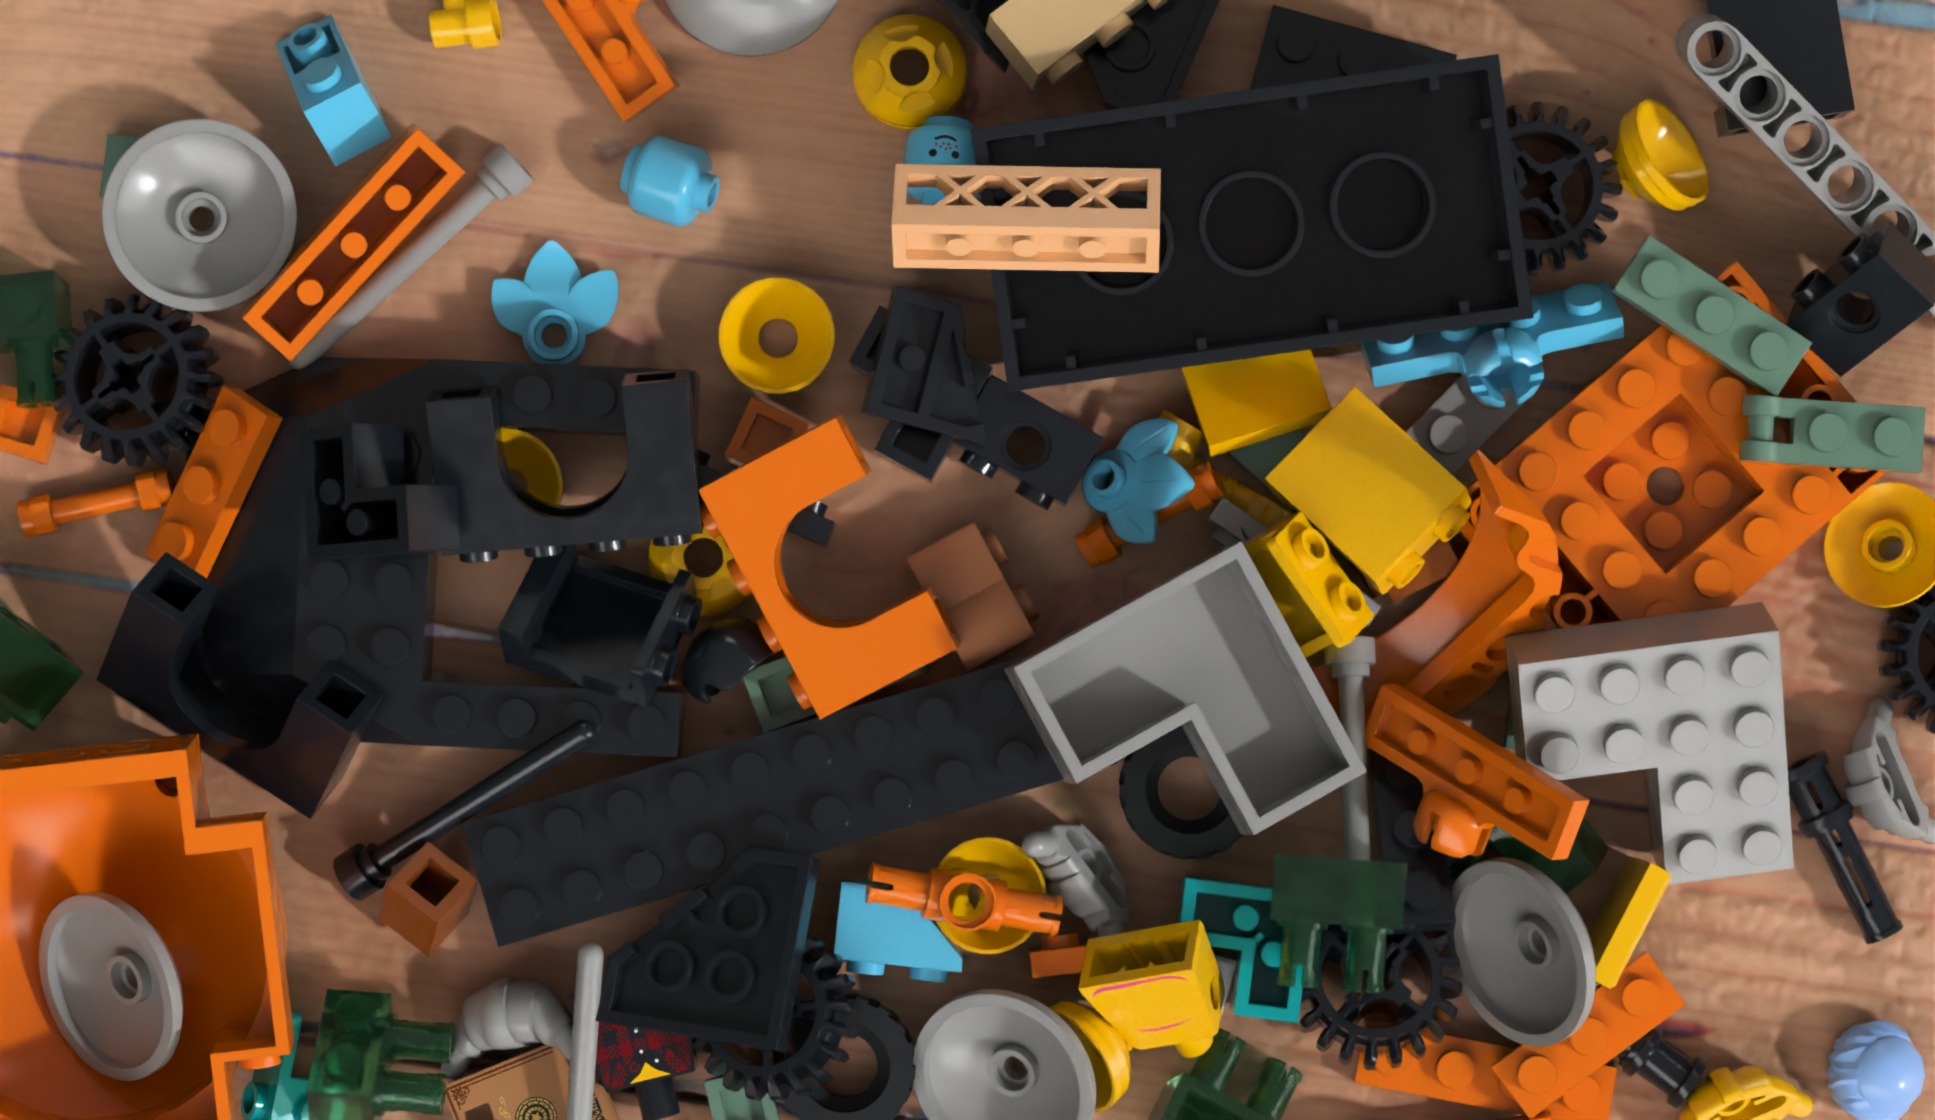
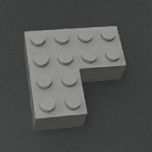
(1202, 657)
(1686, 702)

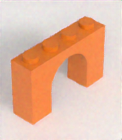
(830, 658)

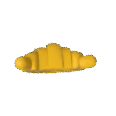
(1745, 1095)

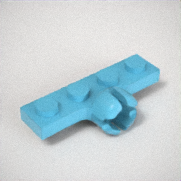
(1505, 352)

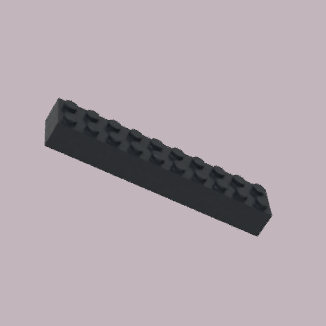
(773, 791)

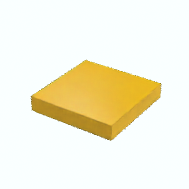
(1256, 398)
(1625, 916)

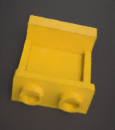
(1371, 491)
(1308, 585)

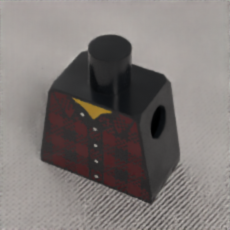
(645, 1061)

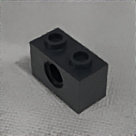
(1852, 328)
(1066, 445)

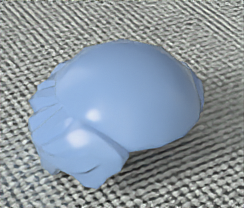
(1875, 1071)

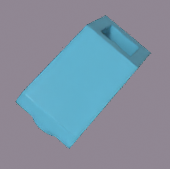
(332, 90)
(890, 935)

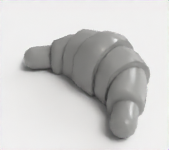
(1882, 780)
(1082, 873)
(506, 1018)

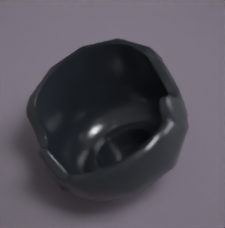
(723, 656)

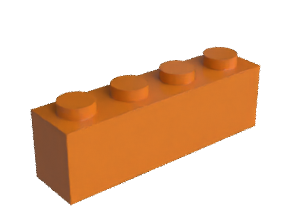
(352, 241)

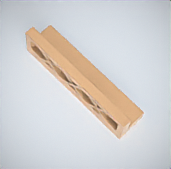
(1026, 229)

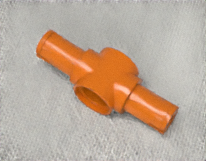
(996, 904)

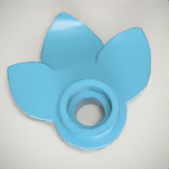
(555, 296)
(1142, 481)

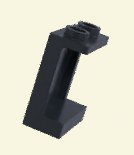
(1799, 41)
(599, 625)

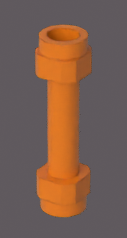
(44, 514)
(1101, 545)

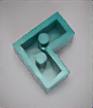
(1239, 919)

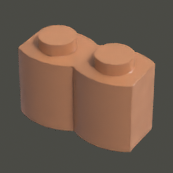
(976, 593)

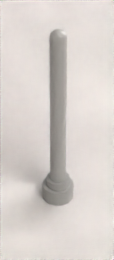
(498, 179)
(1350, 667)
(585, 1032)

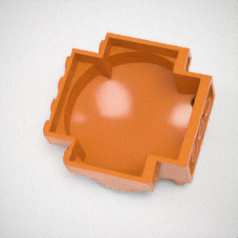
(140, 829)

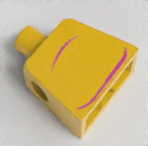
(1157, 986)

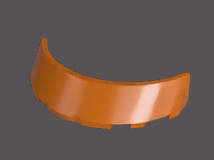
(1500, 587)

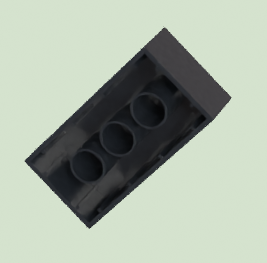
(1281, 223)

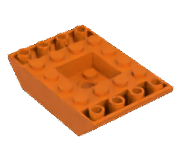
(1684, 414)

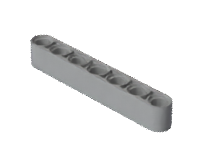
(1776, 113)

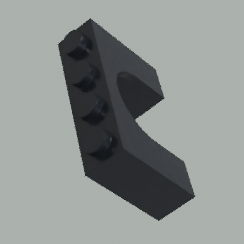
(651, 500)
(165, 671)

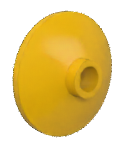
(1862, 532)

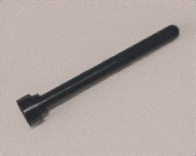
(365, 868)

